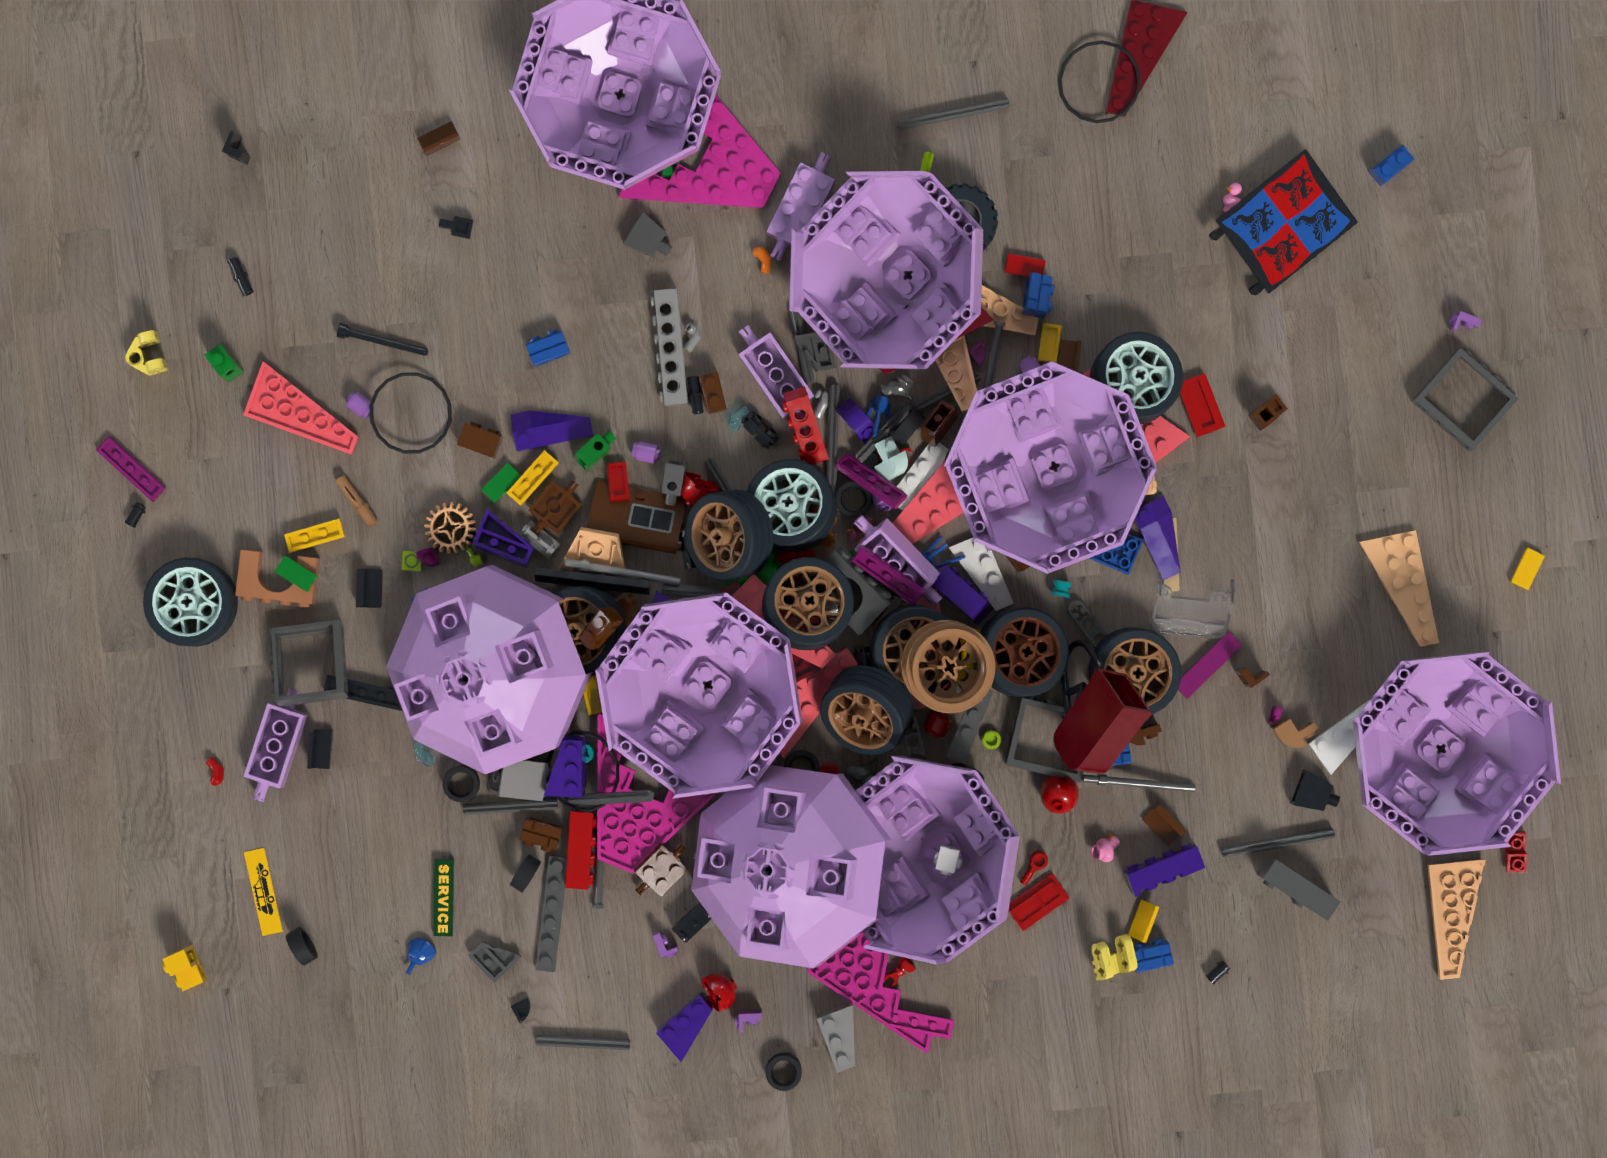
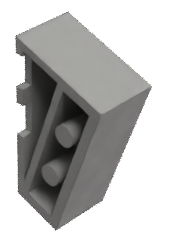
(838, 1032)

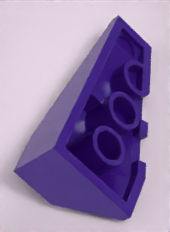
(543, 429)
(1157, 530)

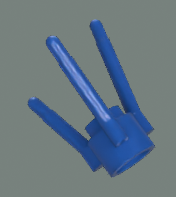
(879, 404)
(929, 557)

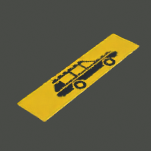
(263, 891)

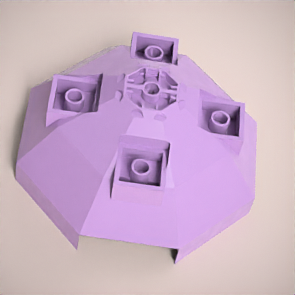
(588, 53)
(856, 263)
(1006, 458)
(517, 666)
(675, 725)
(1493, 759)
(822, 861)
(921, 910)

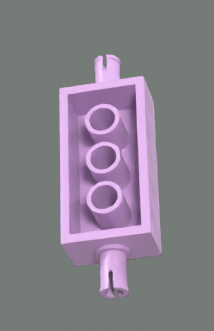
(800, 203)
(771, 368)
(899, 552)
(275, 746)

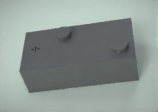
(1298, 888)

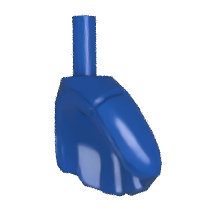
(419, 953)

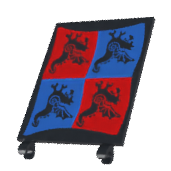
(1285, 222)

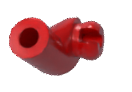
(217, 771)

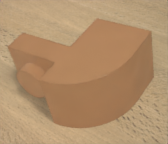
(1292, 737)

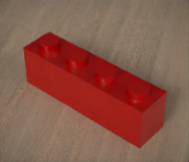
(580, 850)

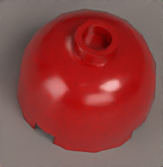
(695, 488)
(1059, 794)
(720, 991)

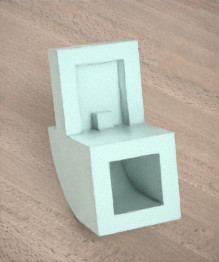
(893, 462)

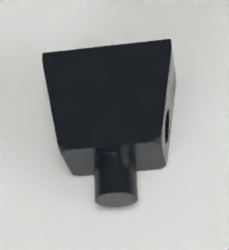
(1313, 792)

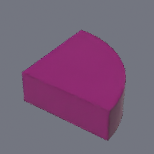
(978, 352)
(428, 557)
(1274, 715)

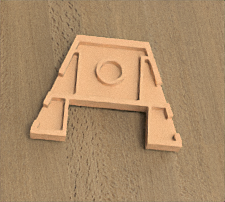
(597, 547)

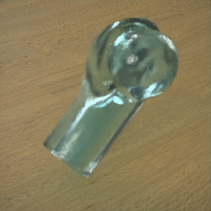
(736, 418)
(422, 756)

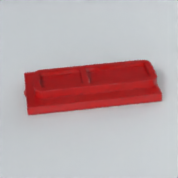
(1201, 405)
(1037, 902)

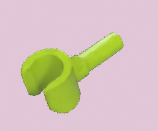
(475, 560)

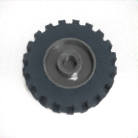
(979, 207)

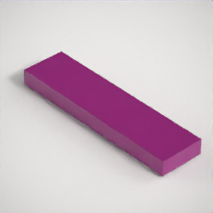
(131, 468)
(871, 481)
(888, 575)
(1208, 664)

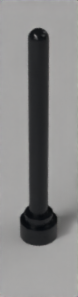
(346, 332)

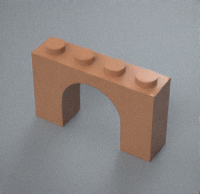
(252, 586)

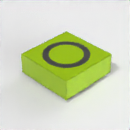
(410, 561)

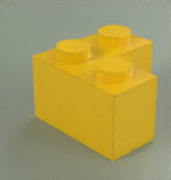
(185, 967)

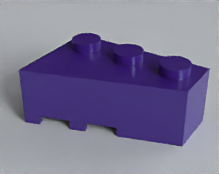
(500, 541)
(962, 594)
(685, 1025)

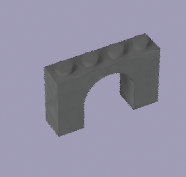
(875, 598)
(963, 739)

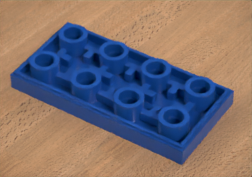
(1121, 557)

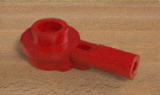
(1038, 860)

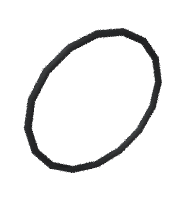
(1119, 114)
(396, 448)
(615, 761)

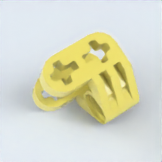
(148, 367)
(1110, 964)

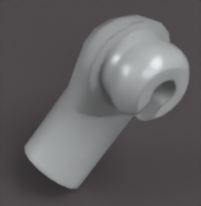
(693, 336)
(823, 403)

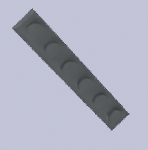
(551, 914)

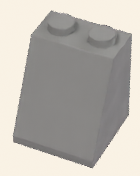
(520, 780)

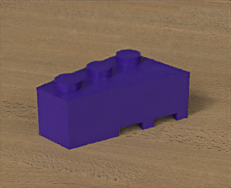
(569, 770)

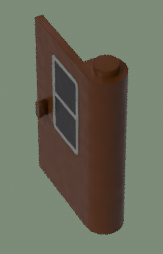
(639, 522)

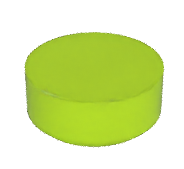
(991, 739)

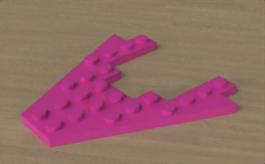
(729, 174)
(635, 829)
(859, 978)

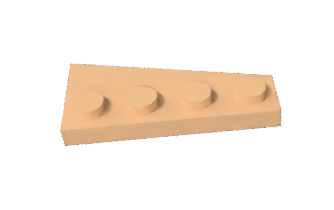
(958, 372)

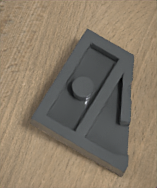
(815, 351)
(493, 959)

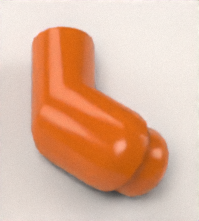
(764, 257)

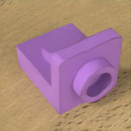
(1467, 320)
(661, 943)
(750, 1016)

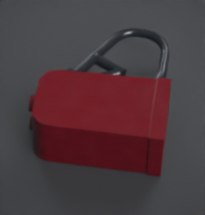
(1101, 719)

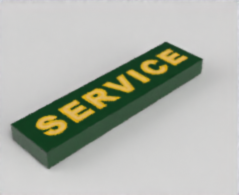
(443, 897)

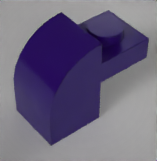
(856, 420)

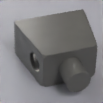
(647, 237)
(673, 473)

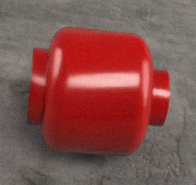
(937, 724)

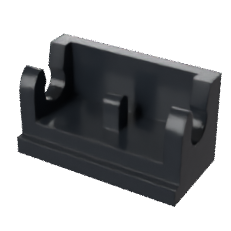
(691, 922)

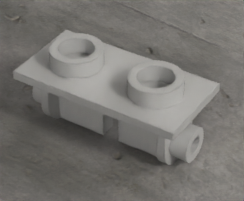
(542, 542)

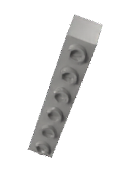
(670, 298)

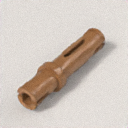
(361, 508)

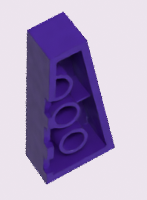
(1163, 869)

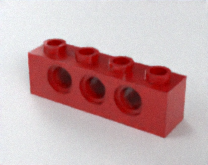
(799, 400)

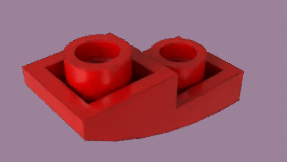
(1516, 856)

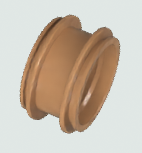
(975, 683)

